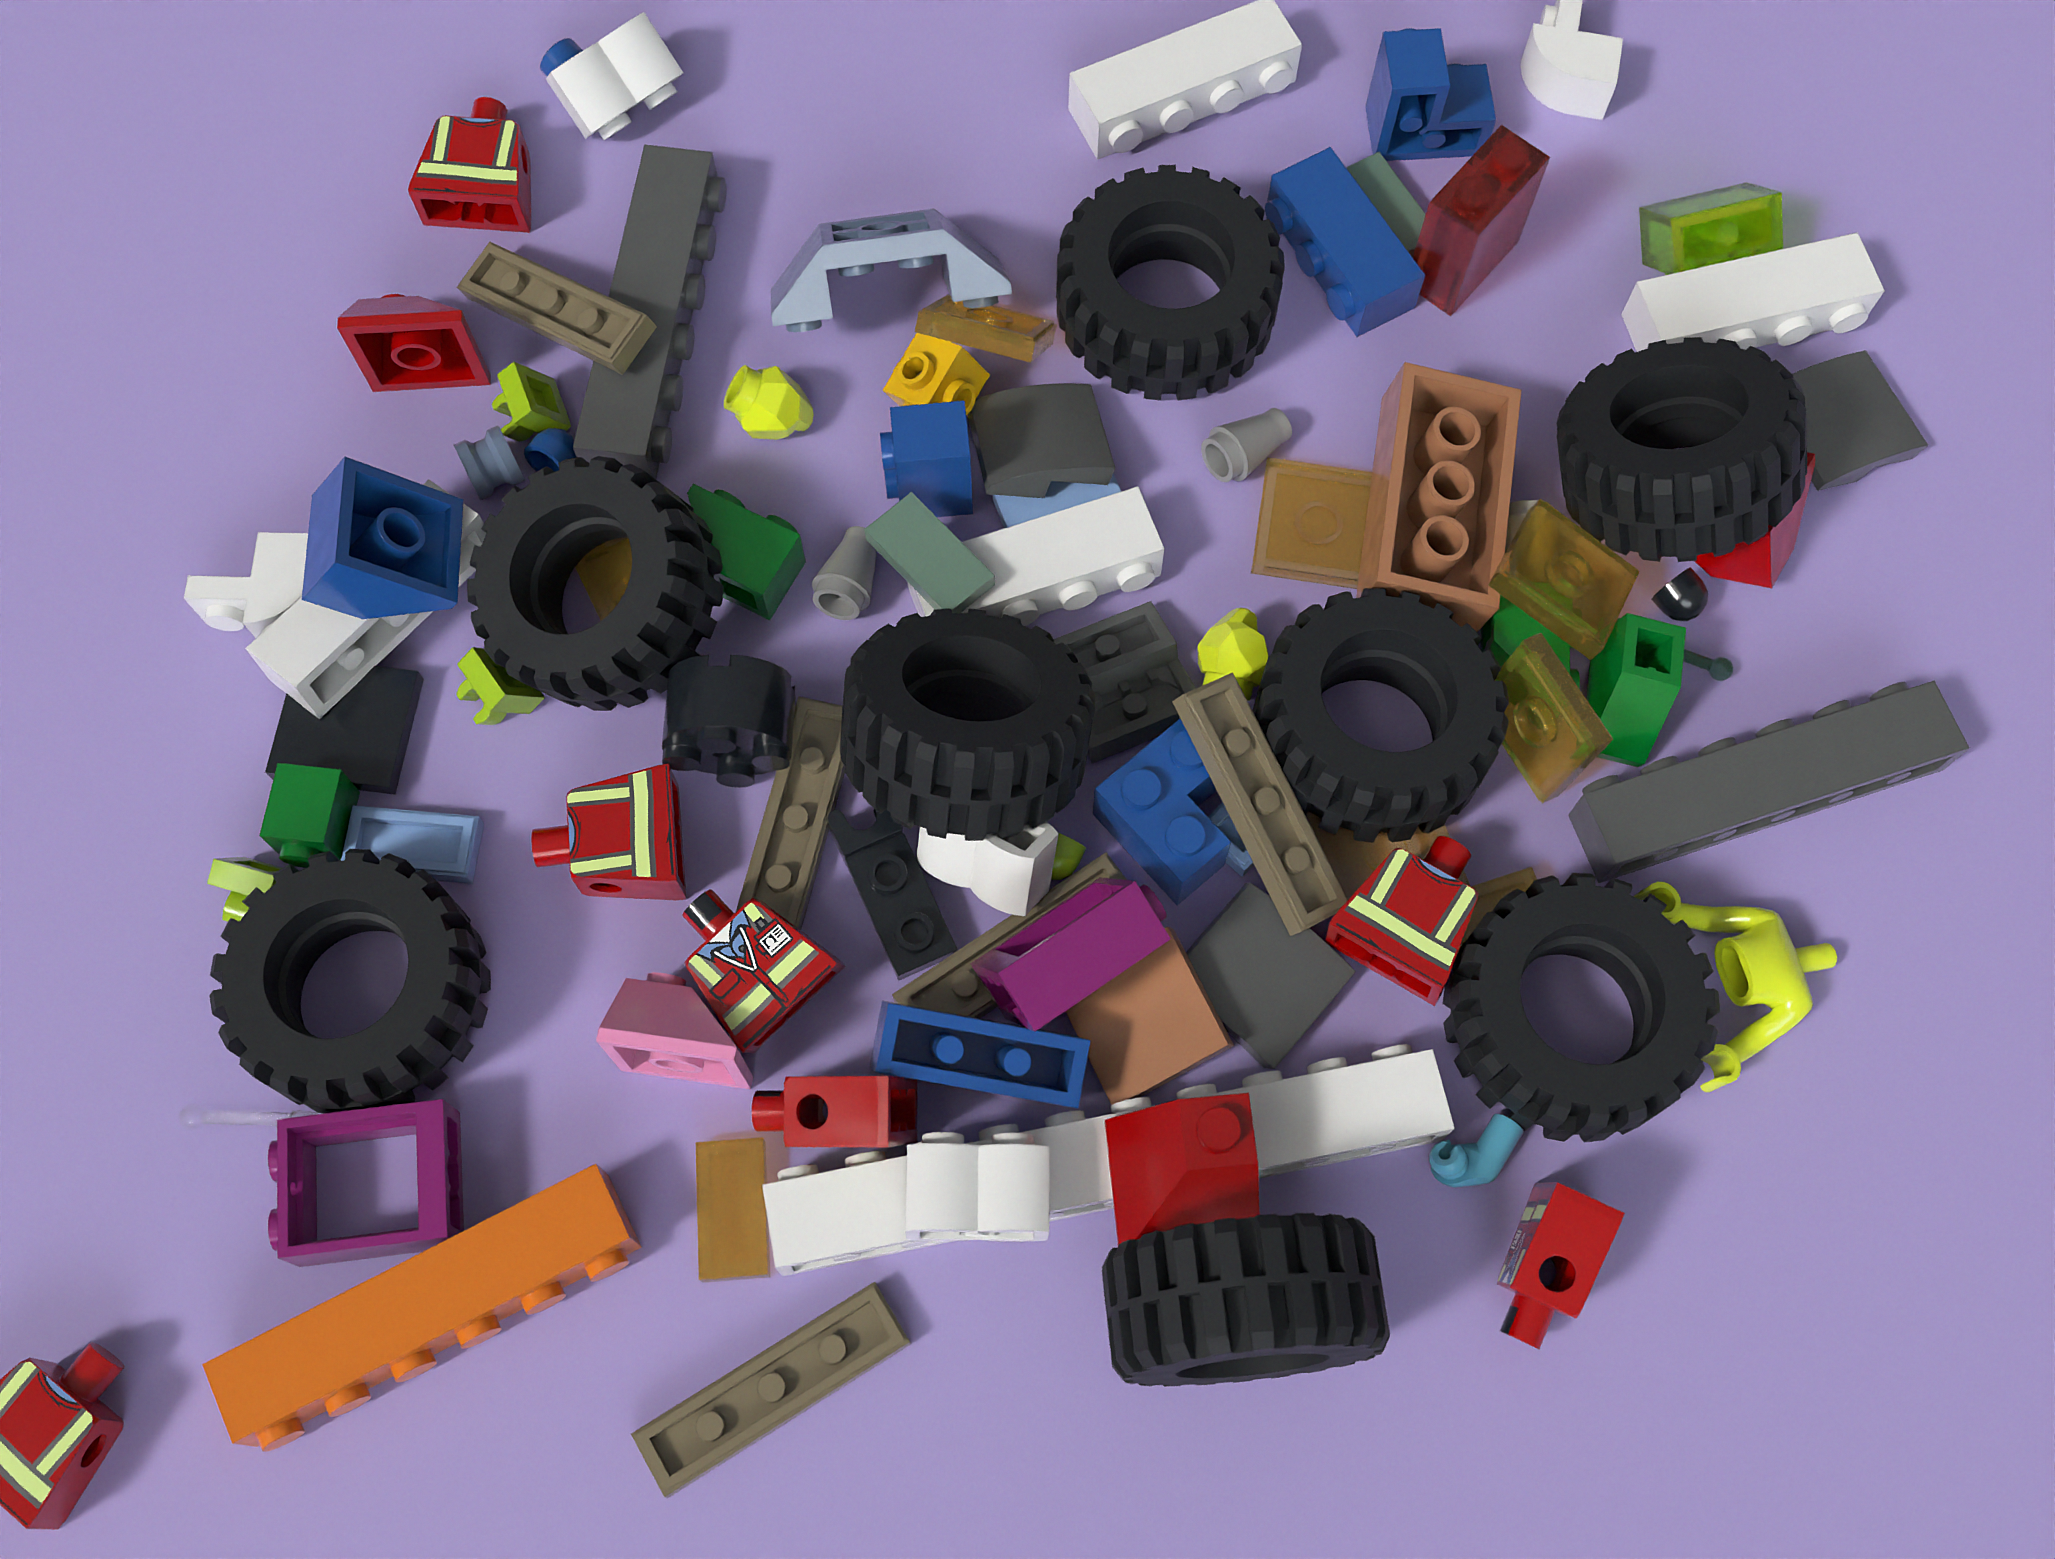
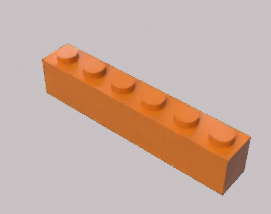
(421, 1308)

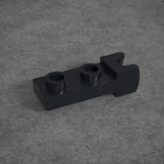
(893, 893)

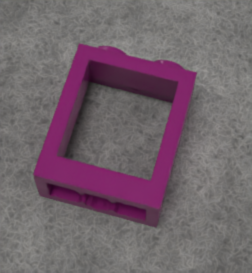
(1072, 950)
(439, 1180)

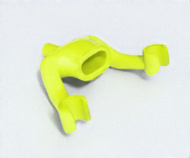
(1754, 969)

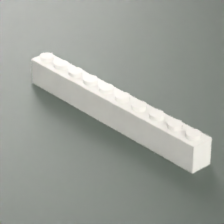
(1297, 1125)

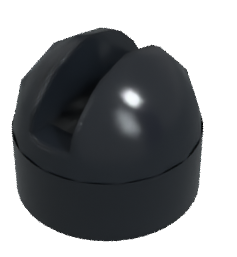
(1682, 596)

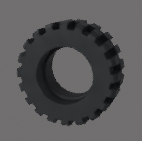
(1179, 220)
(1741, 461)
(536, 548)
(1413, 652)
(966, 723)
(290, 931)
(1644, 958)
(1244, 1300)

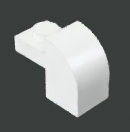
(1570, 67)
(258, 599)

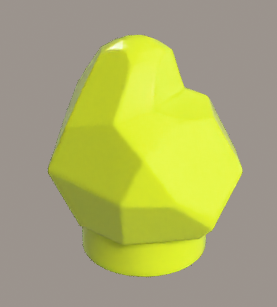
(768, 403)
(1234, 647)

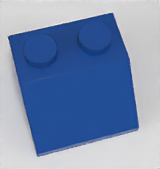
(381, 544)

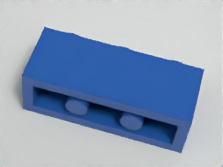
(1343, 242)
(979, 1054)

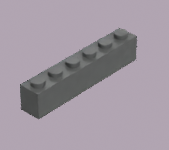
(660, 276)
(1765, 779)

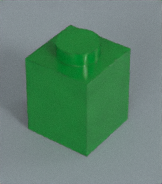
(308, 812)

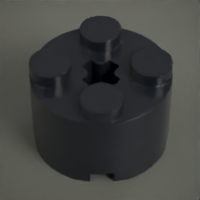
(729, 718)

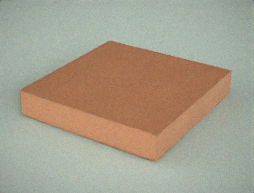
(1149, 1024)

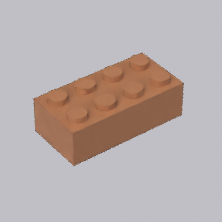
(1441, 491)

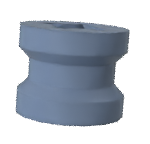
(489, 462)

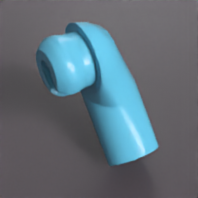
(1476, 1162)

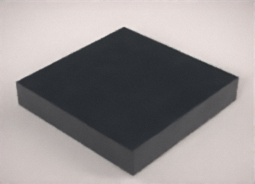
(360, 734)

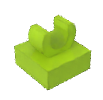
(531, 401)
(495, 687)
(241, 877)

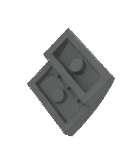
(1854, 420)
(1040, 437)
(1132, 677)
(1264, 979)

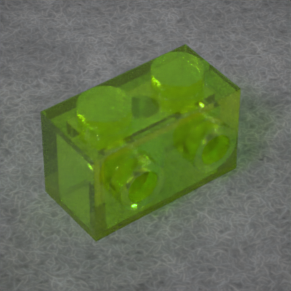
(1711, 227)

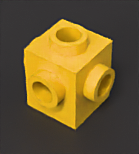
(935, 373)

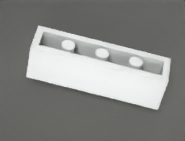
(1184, 77)
(1759, 297)
(1066, 558)
(325, 653)

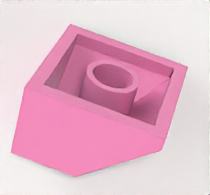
(670, 1033)

